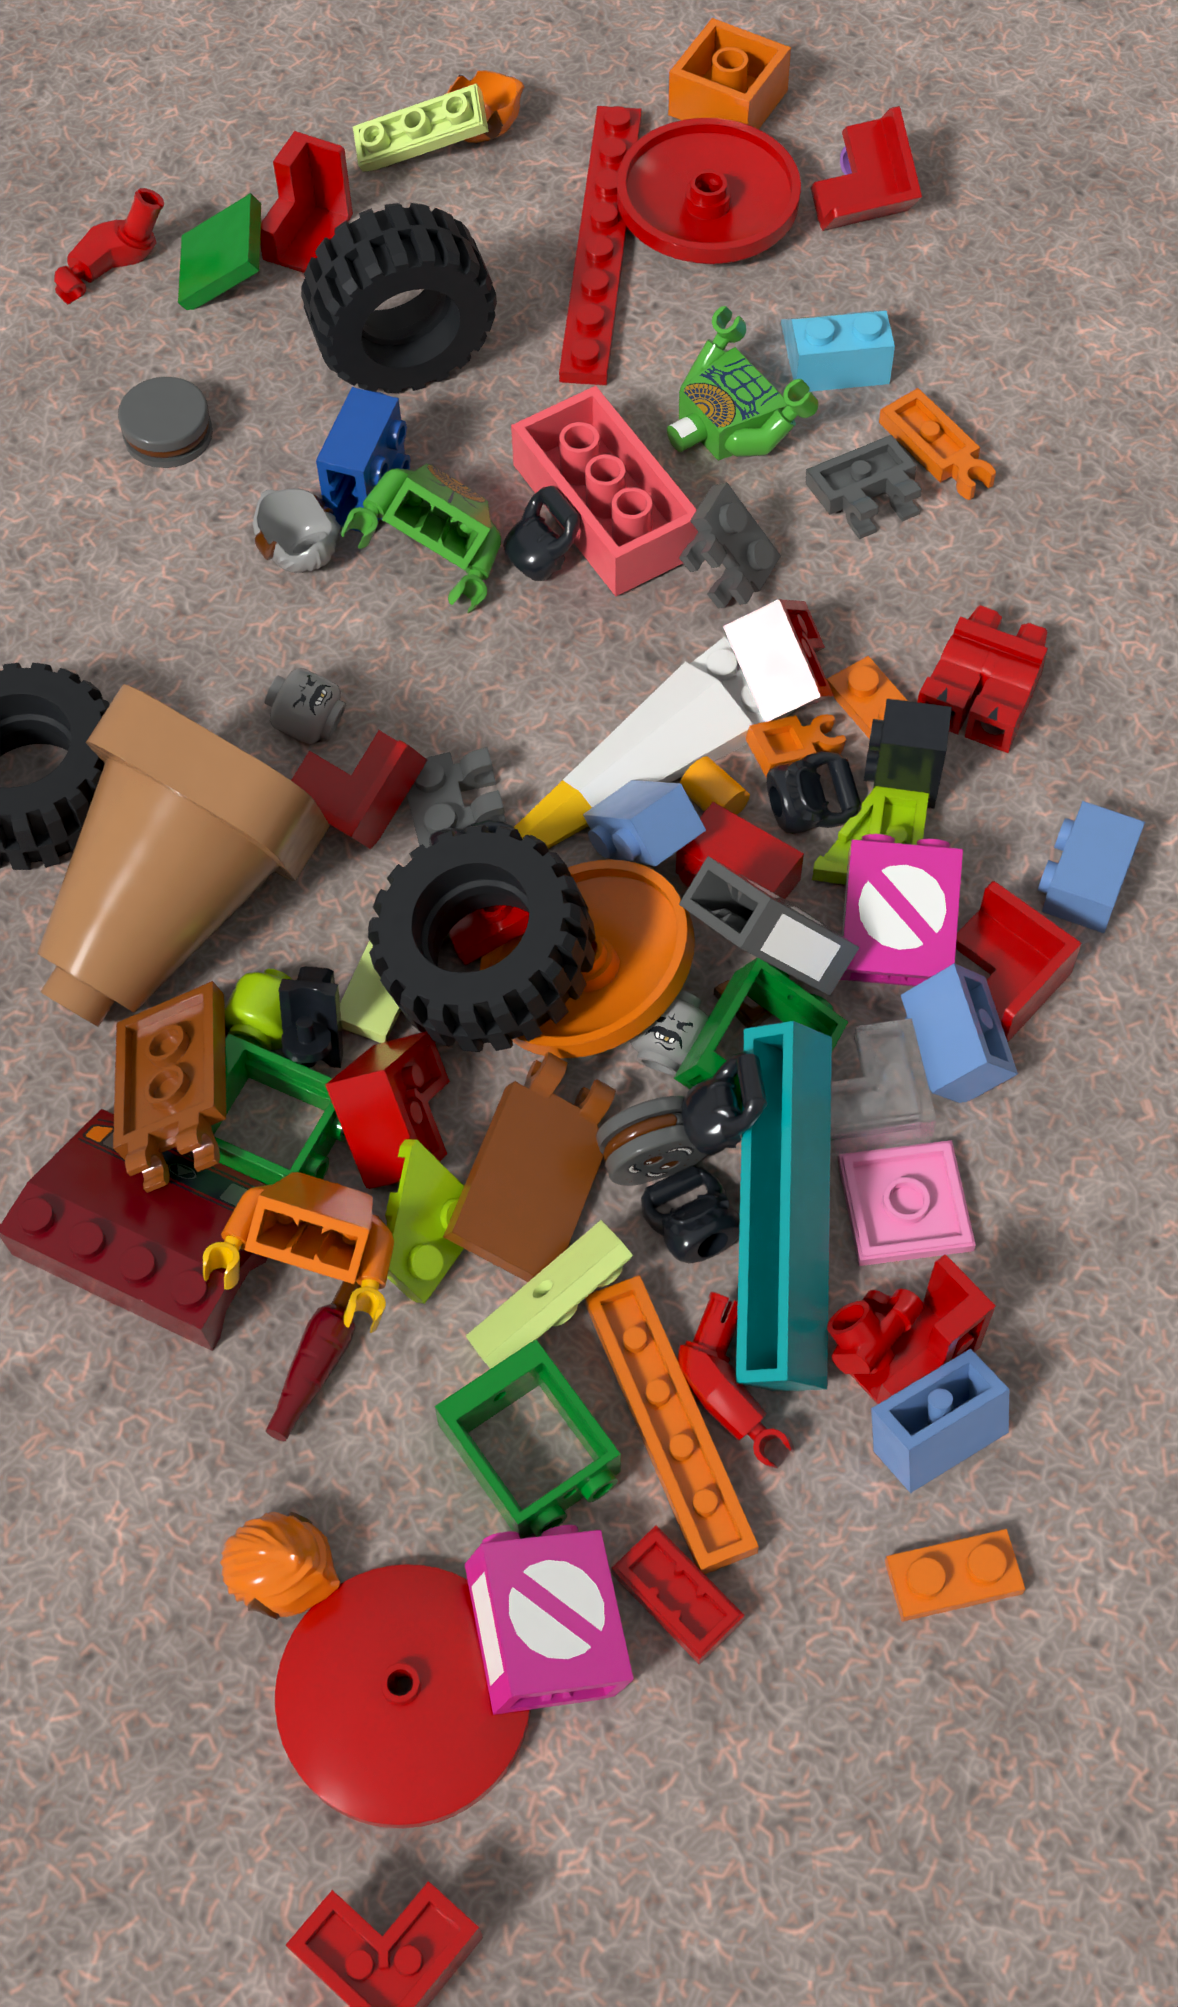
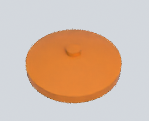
(638, 965)

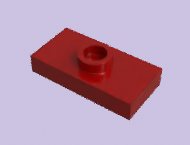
(487, 930)
(677, 1594)

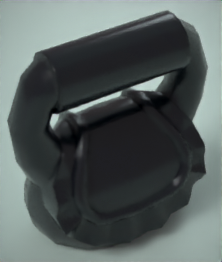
(533, 544)
(799, 796)
(712, 1109)
(698, 1227)

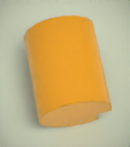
(709, 783)

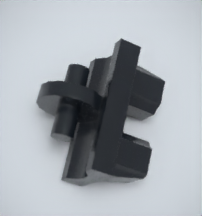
(311, 1018)

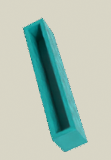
(786, 1214)

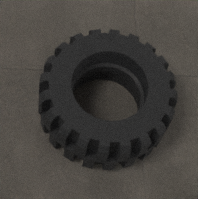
(388, 256)
(55, 710)
(443, 888)

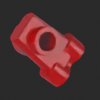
(870, 1328)

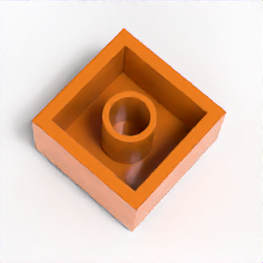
(729, 76)

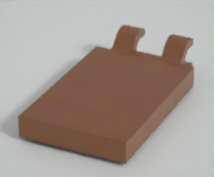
(170, 1083)
(531, 1172)

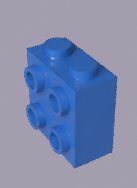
(360, 450)

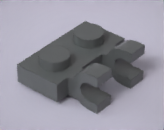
(859, 475)
(730, 538)
(437, 796)

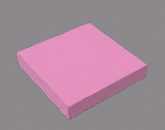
(906, 1203)

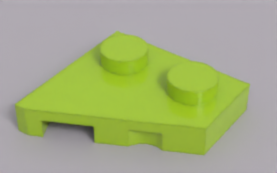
(883, 812)
(418, 1222)

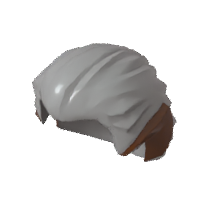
(295, 529)

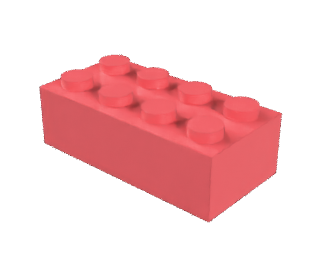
(628, 504)

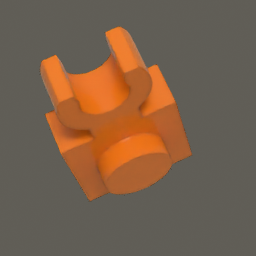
(789, 741)

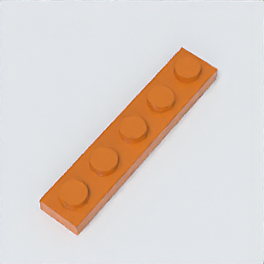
(671, 1426)

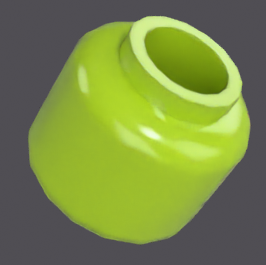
(255, 1009)

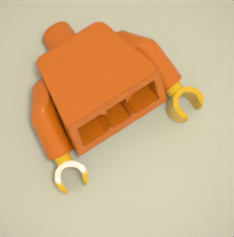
(313, 1228)

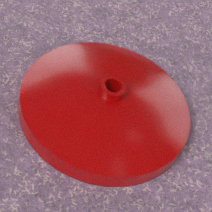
(708, 190)
(381, 1752)

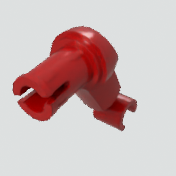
(110, 246)
(714, 1379)

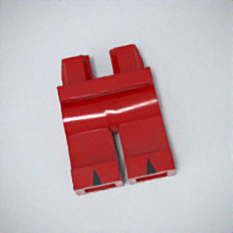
(990, 662)

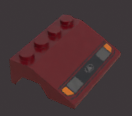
(128, 1245)

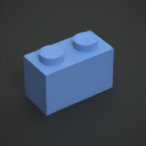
(643, 822)
(1091, 866)
(959, 1034)
(940, 1420)

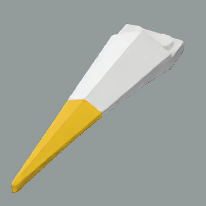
(689, 716)

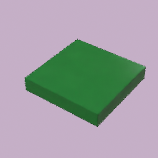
(220, 253)

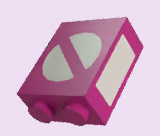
(901, 909)
(547, 1619)

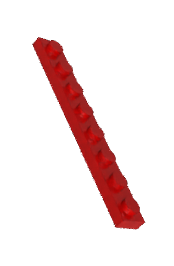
(598, 252)

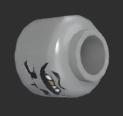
(305, 705)
(671, 1035)

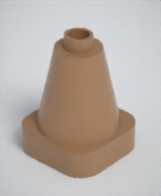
(165, 853)

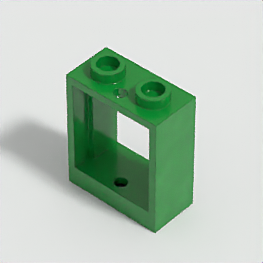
(773, 992)
(251, 1061)
(498, 1390)

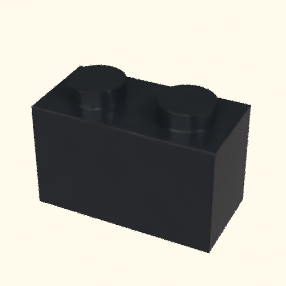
(909, 747)

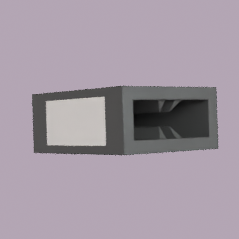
(768, 926)

